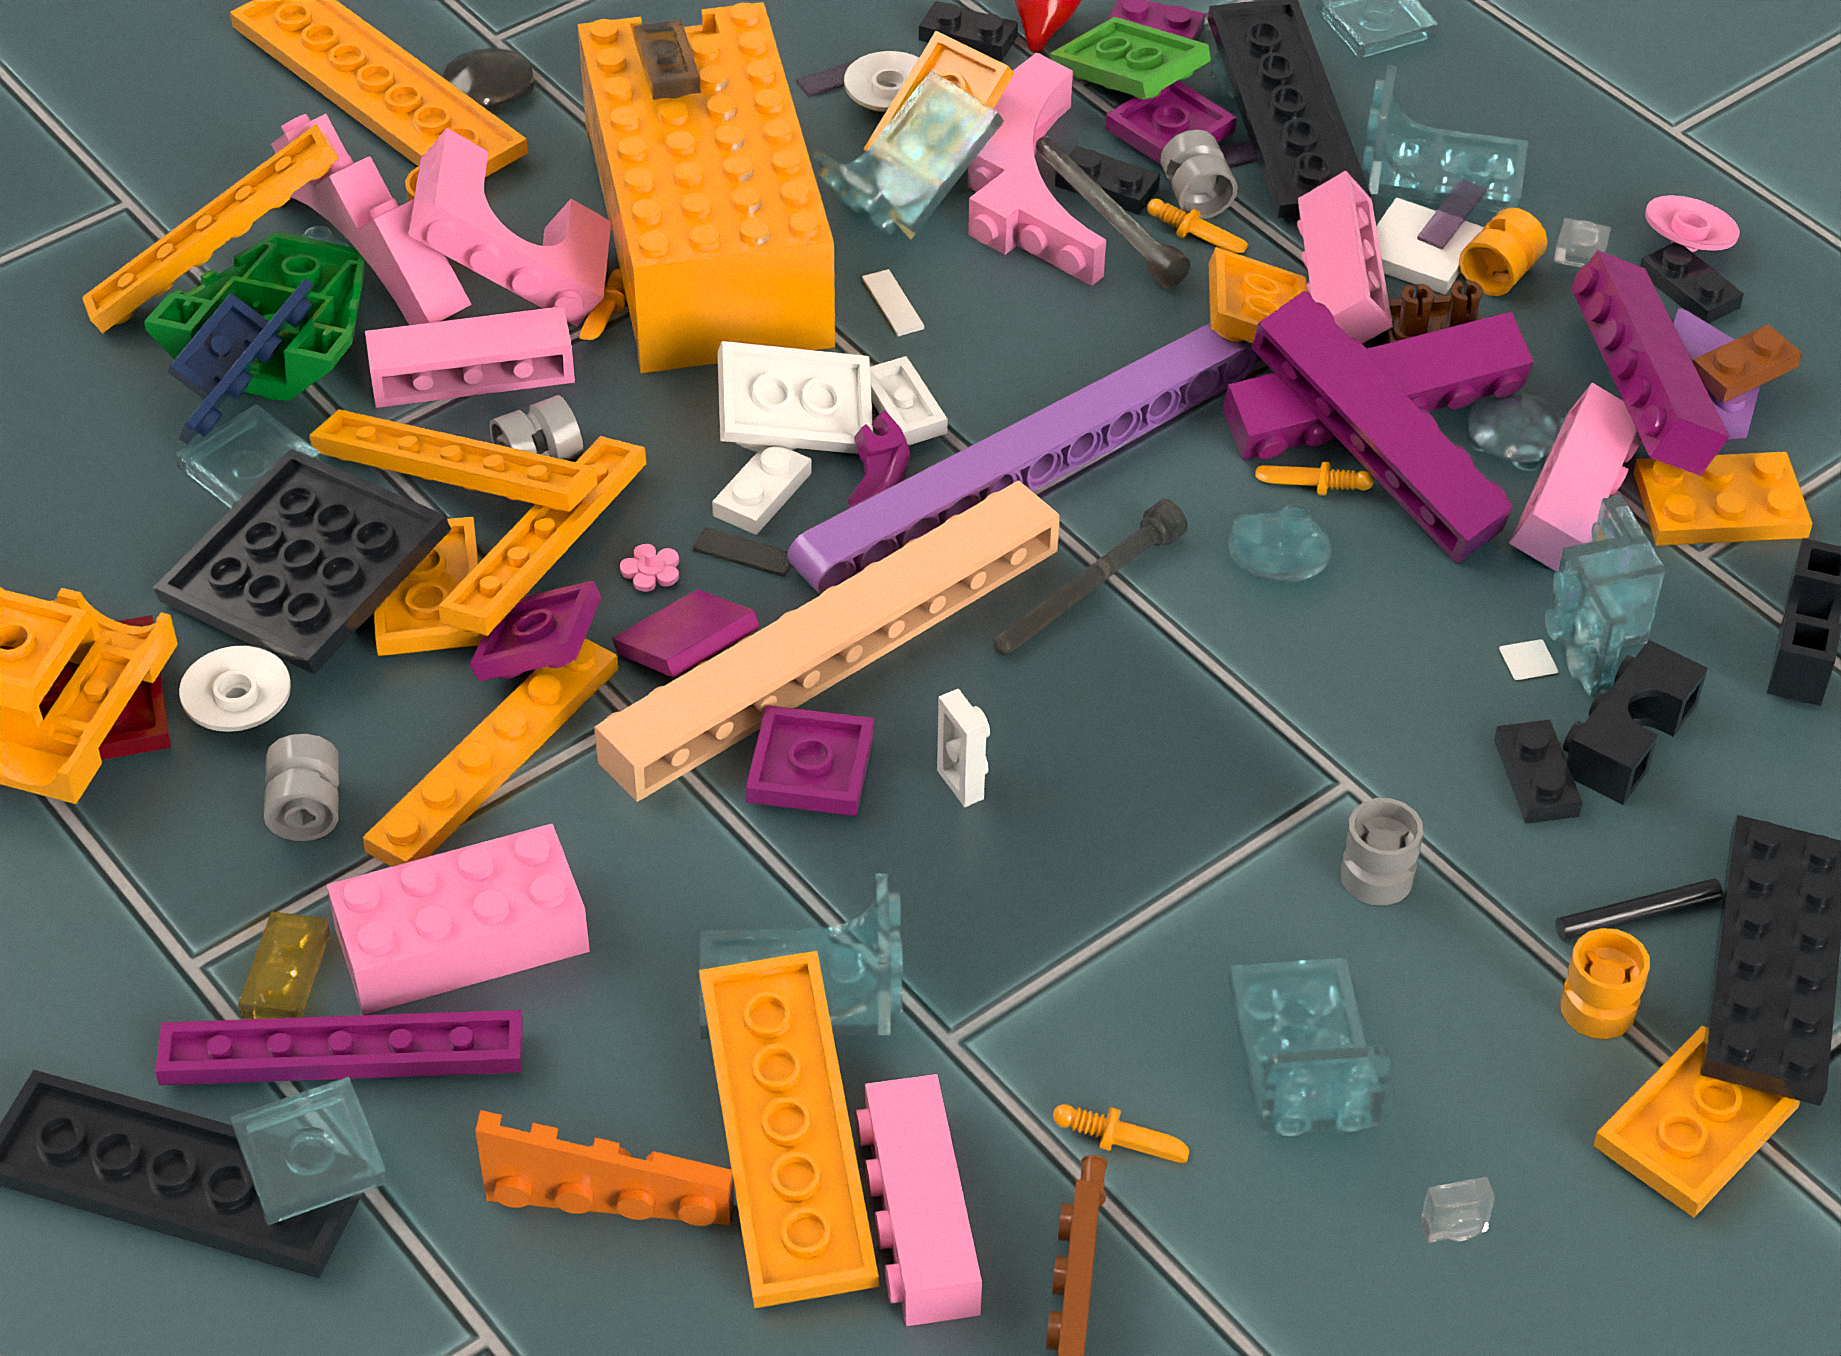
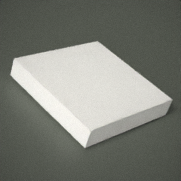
(1413, 259)

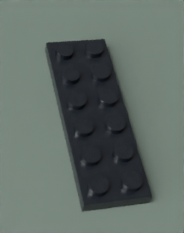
(1283, 99)
(1776, 962)
(154, 1172)

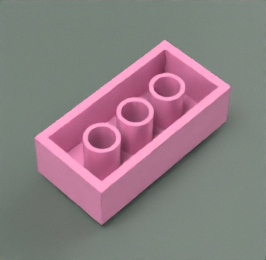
(458, 918)

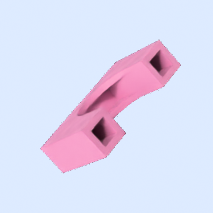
(458, 222)

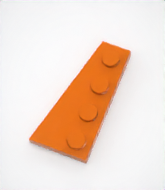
(601, 1178)

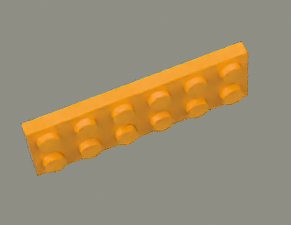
(787, 1130)

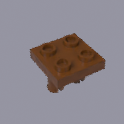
(1431, 313)

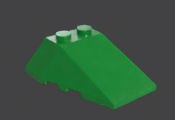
(264, 281)

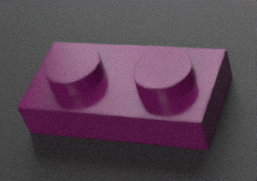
(1164, 17)

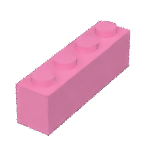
(1345, 256)
(470, 356)
(1577, 476)
(921, 1200)

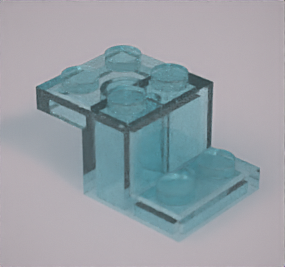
(1604, 595)

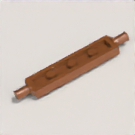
(1074, 1273)

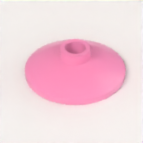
(1692, 223)

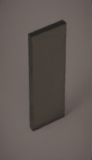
(743, 551)

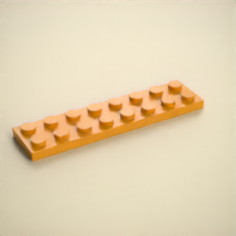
(373, 78)

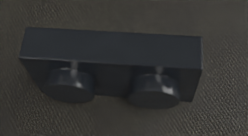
(974, 29)
(1123, 182)
(1692, 283)
(1538, 771)

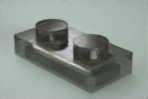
(667, 59)

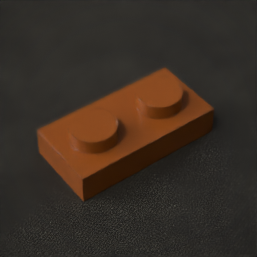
(1746, 363)

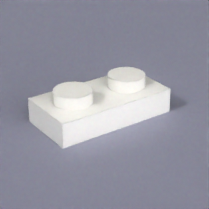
(907, 400)
(761, 488)
(962, 746)

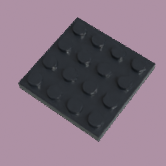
(302, 560)

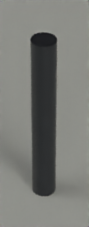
(1639, 908)

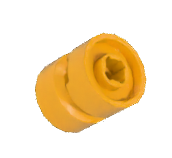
(1503, 251)
(1604, 983)

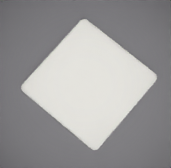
(1528, 659)

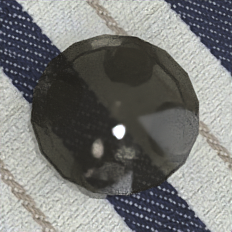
(491, 76)

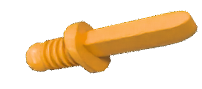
(1192, 224)
(613, 301)
(1319, 477)
(1121, 1133)

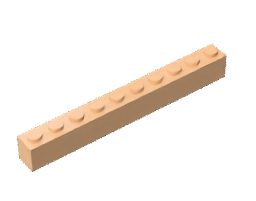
(825, 640)

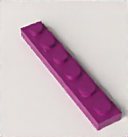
(340, 1047)

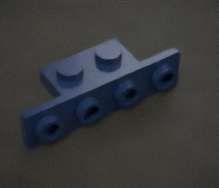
(225, 350)

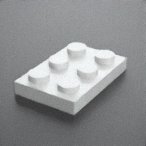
(792, 397)

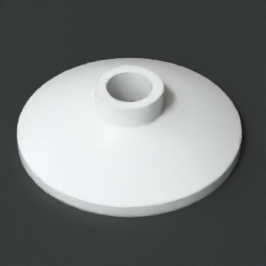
(878, 78)
(235, 688)

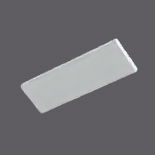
(893, 302)

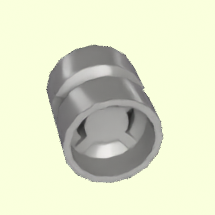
(1198, 173)
(545, 430)
(301, 787)
(1381, 851)

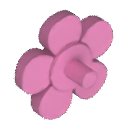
(648, 567)

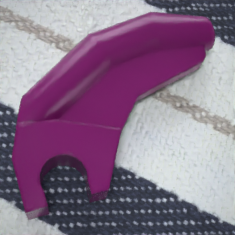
(883, 457)

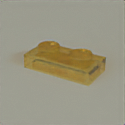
(284, 967)

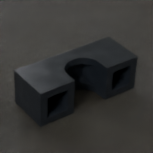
(1809, 625)
(1649, 690)

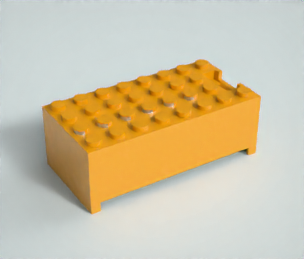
(709, 194)

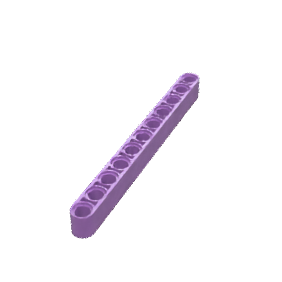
(1027, 451)

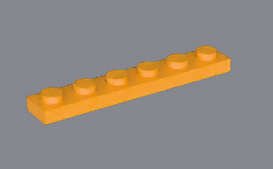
(209, 228)
(454, 460)
(538, 543)
(488, 757)

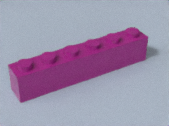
(1649, 363)
(1433, 369)
(1382, 426)

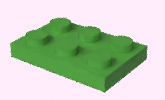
(1132, 57)

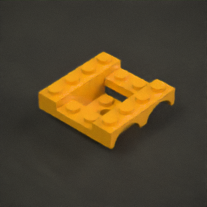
(62, 751)

